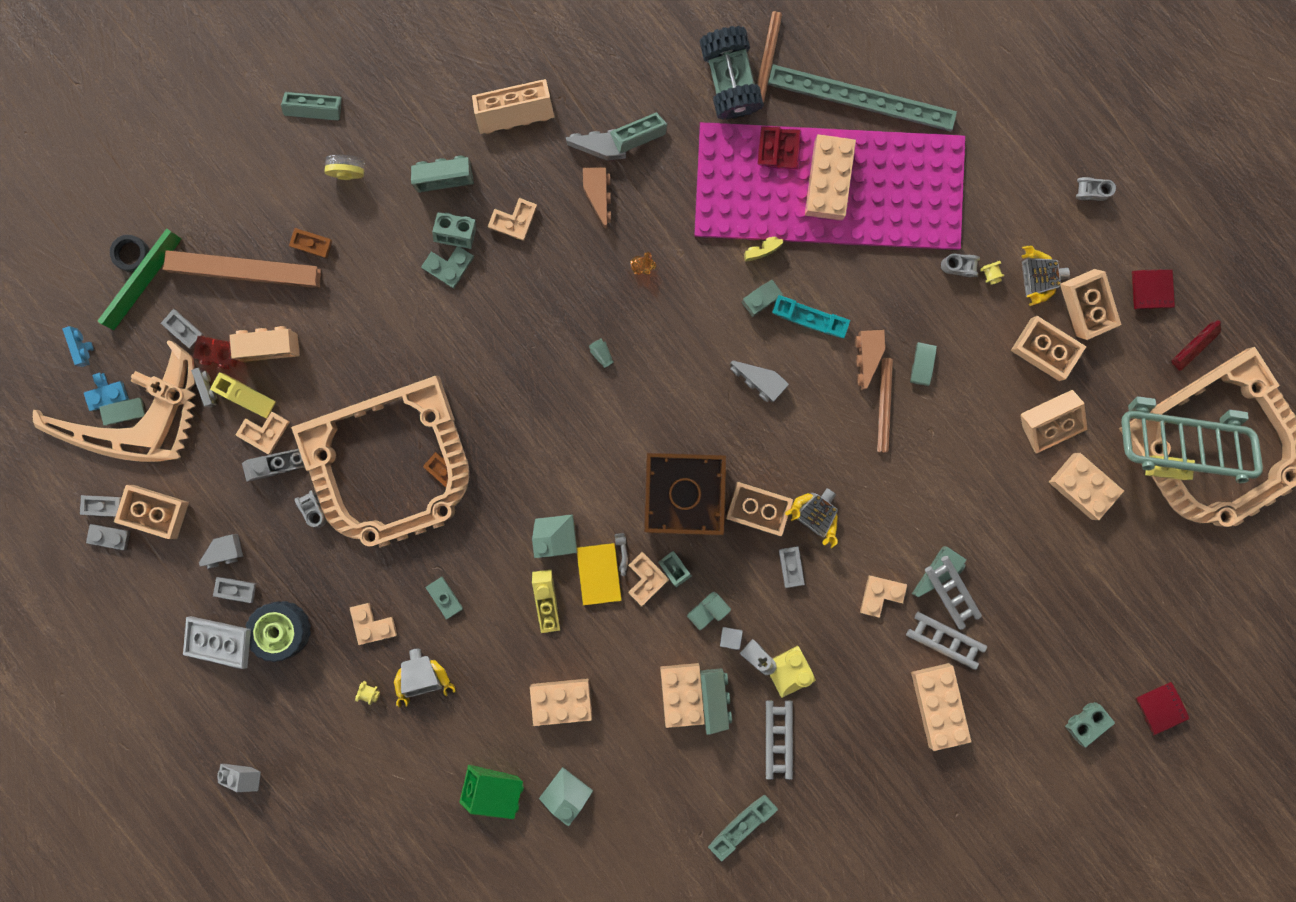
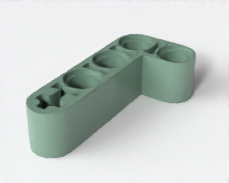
(711, 607)

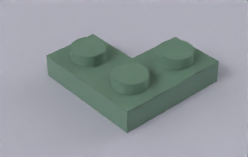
(451, 270)

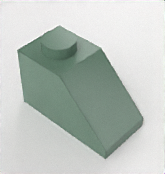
(761, 298)

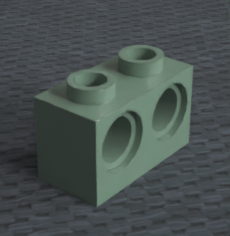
(453, 234)
(1092, 729)

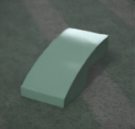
(923, 364)
(122, 411)

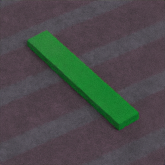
(139, 280)

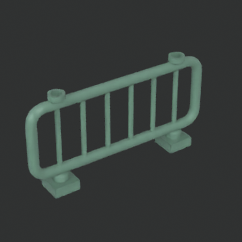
(1229, 422)

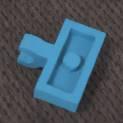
(78, 350)
(105, 393)

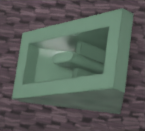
(674, 569)

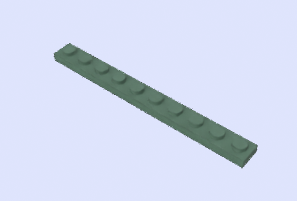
(862, 98)

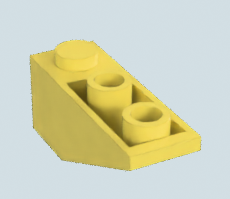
(242, 395)
(545, 601)

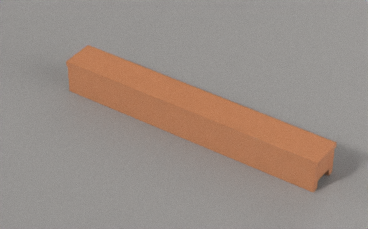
(242, 269)

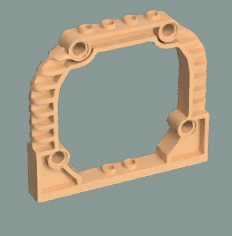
(1242, 370)
(318, 434)

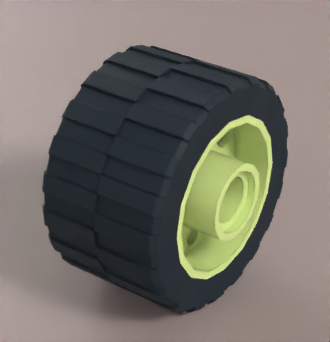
(292, 627)

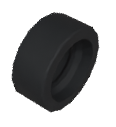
(116, 247)

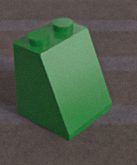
(491, 792)

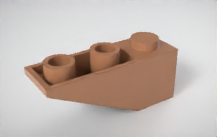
(595, 187)
(871, 349)

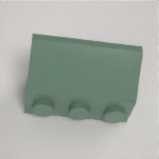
(441, 174)
(715, 700)

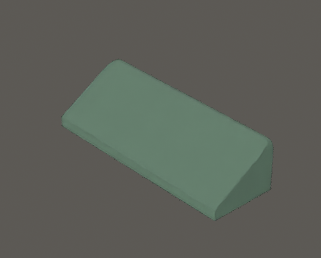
(311, 106)
(639, 132)

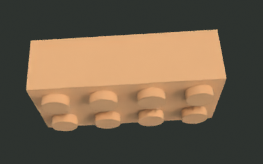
(830, 177)
(941, 707)

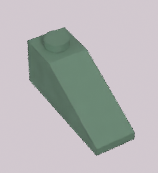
(925, 583)

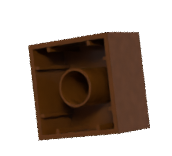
(685, 494)

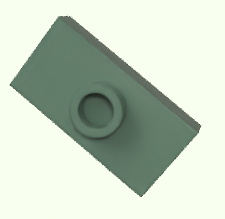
(444, 597)

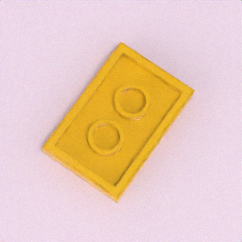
(598, 574)

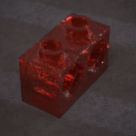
(217, 348)

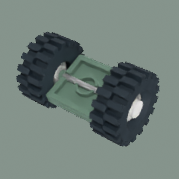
(731, 72)

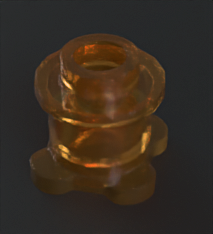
(643, 264)

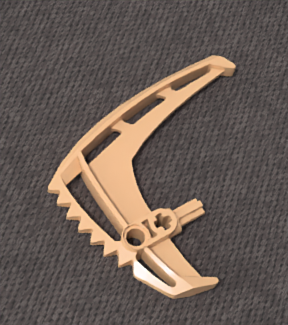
(152, 427)

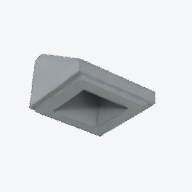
(731, 638)

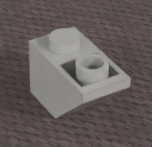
(222, 549)
(239, 778)

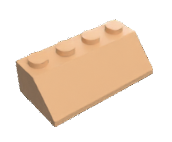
(512, 106)

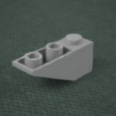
(596, 144)
(764, 380)
(272, 465)

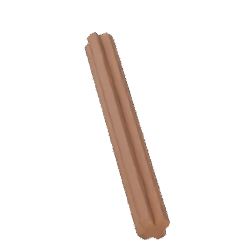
(769, 52)
(885, 405)

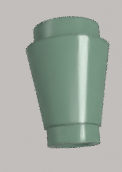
(601, 352)

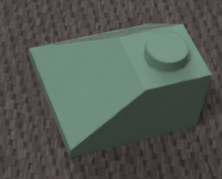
(554, 536)
(565, 796)

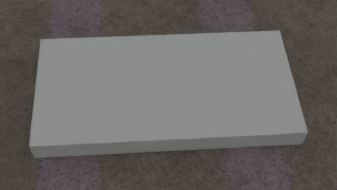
(217, 642)

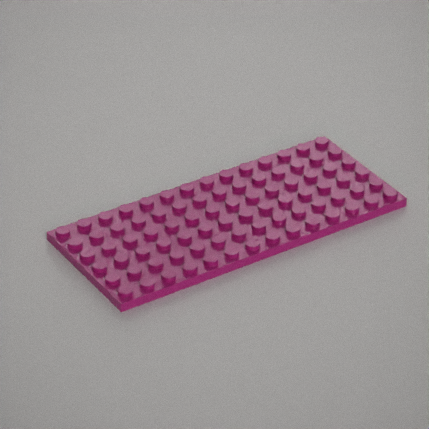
(899, 195)

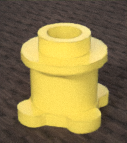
(993, 273)
(367, 693)

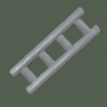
(942, 591)
(958, 638)
(788, 748)

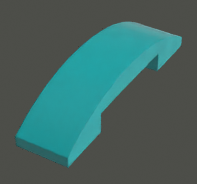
(810, 317)

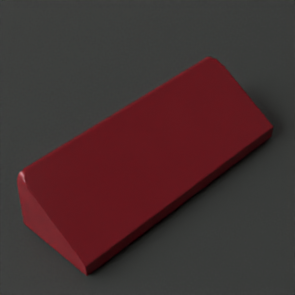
(1197, 345)

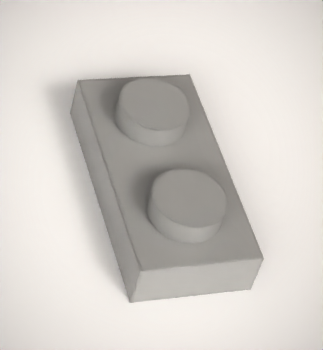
(181, 328)
(202, 381)
(99, 505)
(108, 537)
(791, 567)
(234, 589)

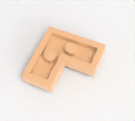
(516, 224)
(263, 437)
(651, 579)
(878, 590)
(369, 630)

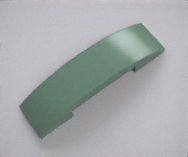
(742, 826)

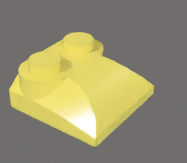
(791, 672)

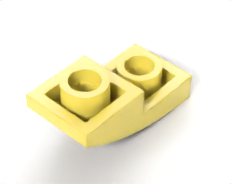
(768, 247)

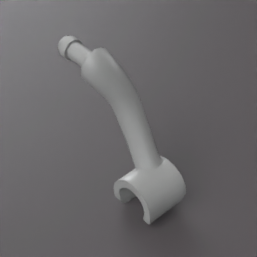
(620, 539)

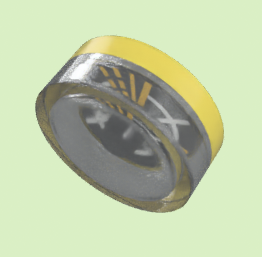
(344, 167)

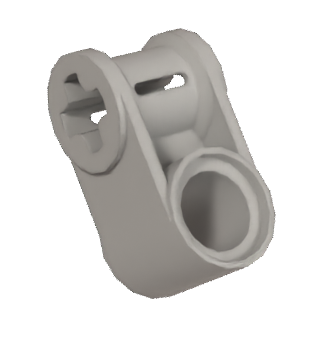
(1091, 189)
(964, 265)
(309, 506)
(757, 656)

